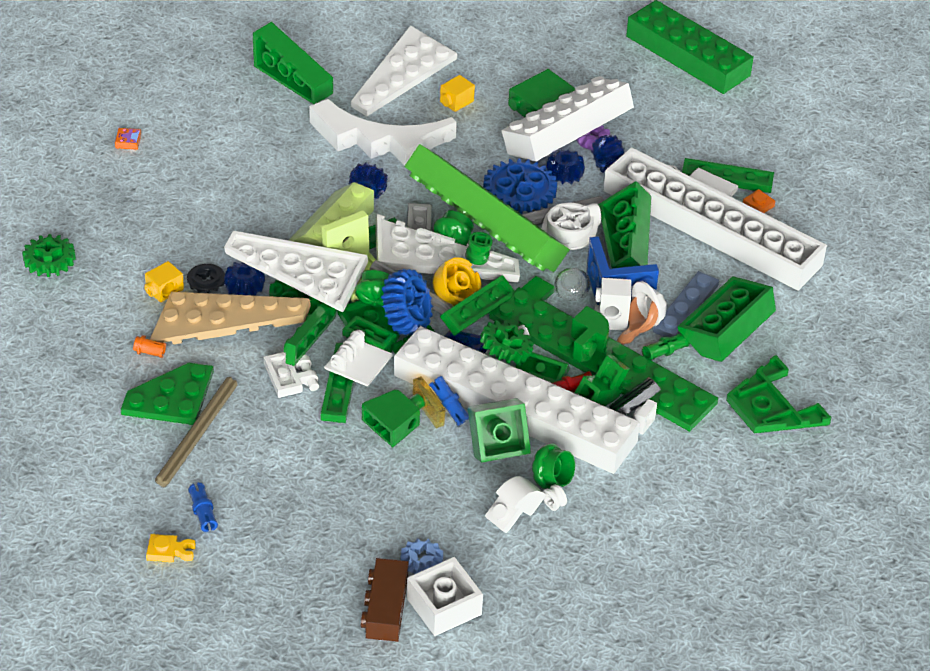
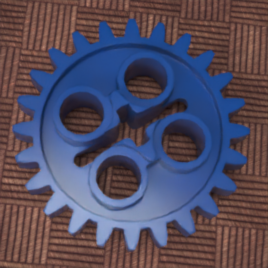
(522, 185)

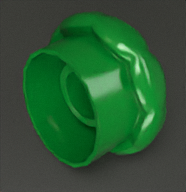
(455, 226)
(370, 288)
(553, 466)

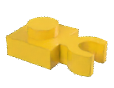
(166, 547)

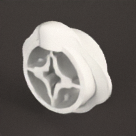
(572, 223)

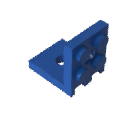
(598, 268)

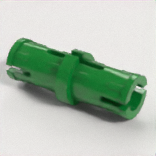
(665, 346)

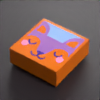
(128, 138)

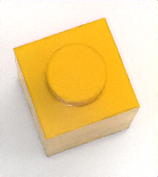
(457, 93)

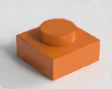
(759, 201)

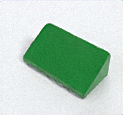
(544, 367)

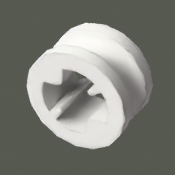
(555, 497)

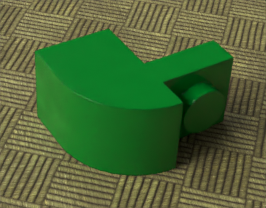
(590, 332)
(606, 384)

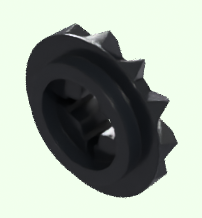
(203, 271)

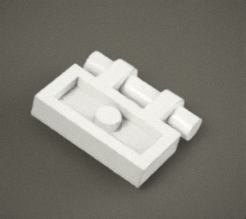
(286, 379)

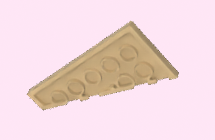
(222, 314)

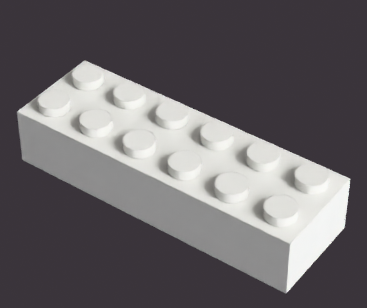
(567, 118)

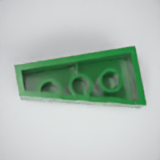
(290, 65)
(627, 226)

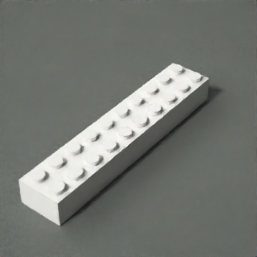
(719, 219)
(551, 411)

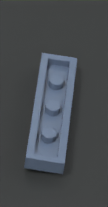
(691, 297)

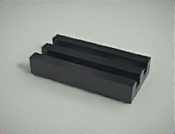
(635, 396)

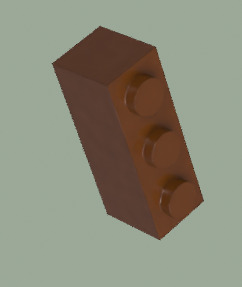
(385, 599)

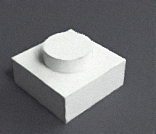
(645, 415)

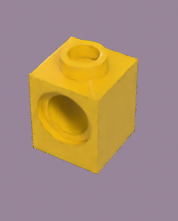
(163, 281)

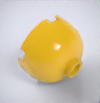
(455, 281)

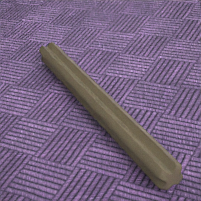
(196, 432)

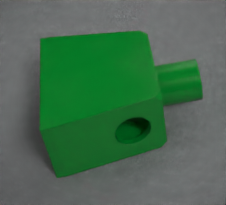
(393, 415)

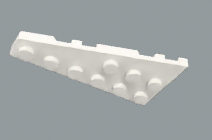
(405, 66)
(426, 251)
(312, 269)

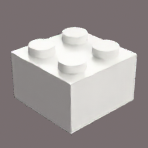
(444, 596)

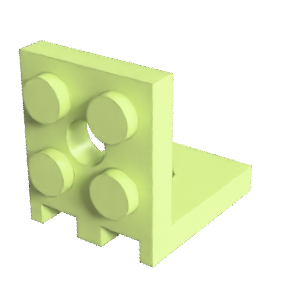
(358, 242)

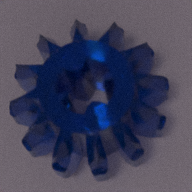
(606, 151)
(566, 166)
(370, 177)
(243, 279)

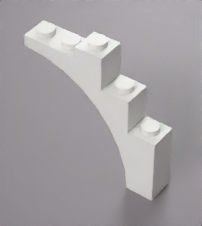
(374, 138)

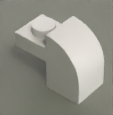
(514, 497)

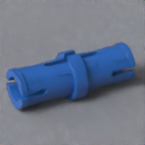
(449, 400)
(202, 507)

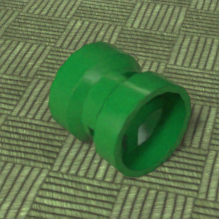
(478, 248)

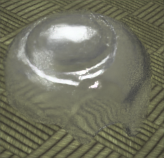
(572, 284)

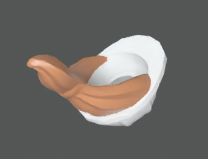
(645, 311)

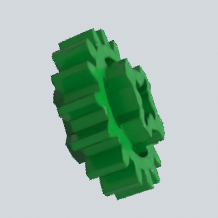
(49, 255)
(506, 342)

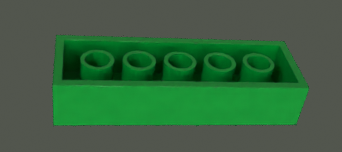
(689, 46)

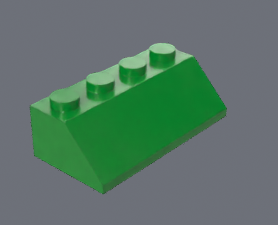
(728, 317)

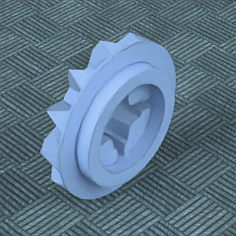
(412, 550)

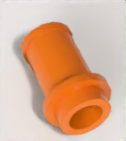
(148, 346)

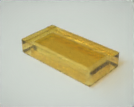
(433, 407)

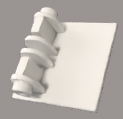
(358, 359)

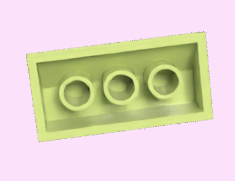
(340, 204)

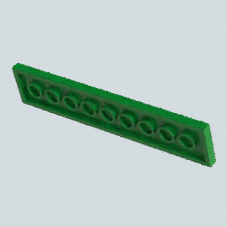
(551, 330)

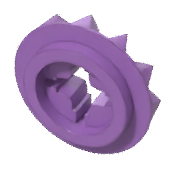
(587, 139)

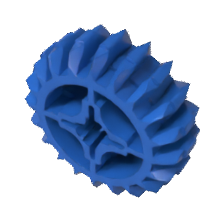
(406, 301)

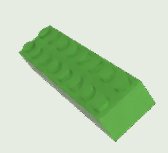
(486, 210)

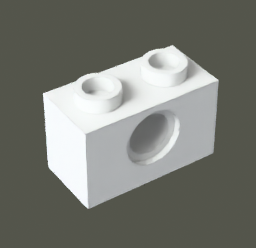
(614, 302)

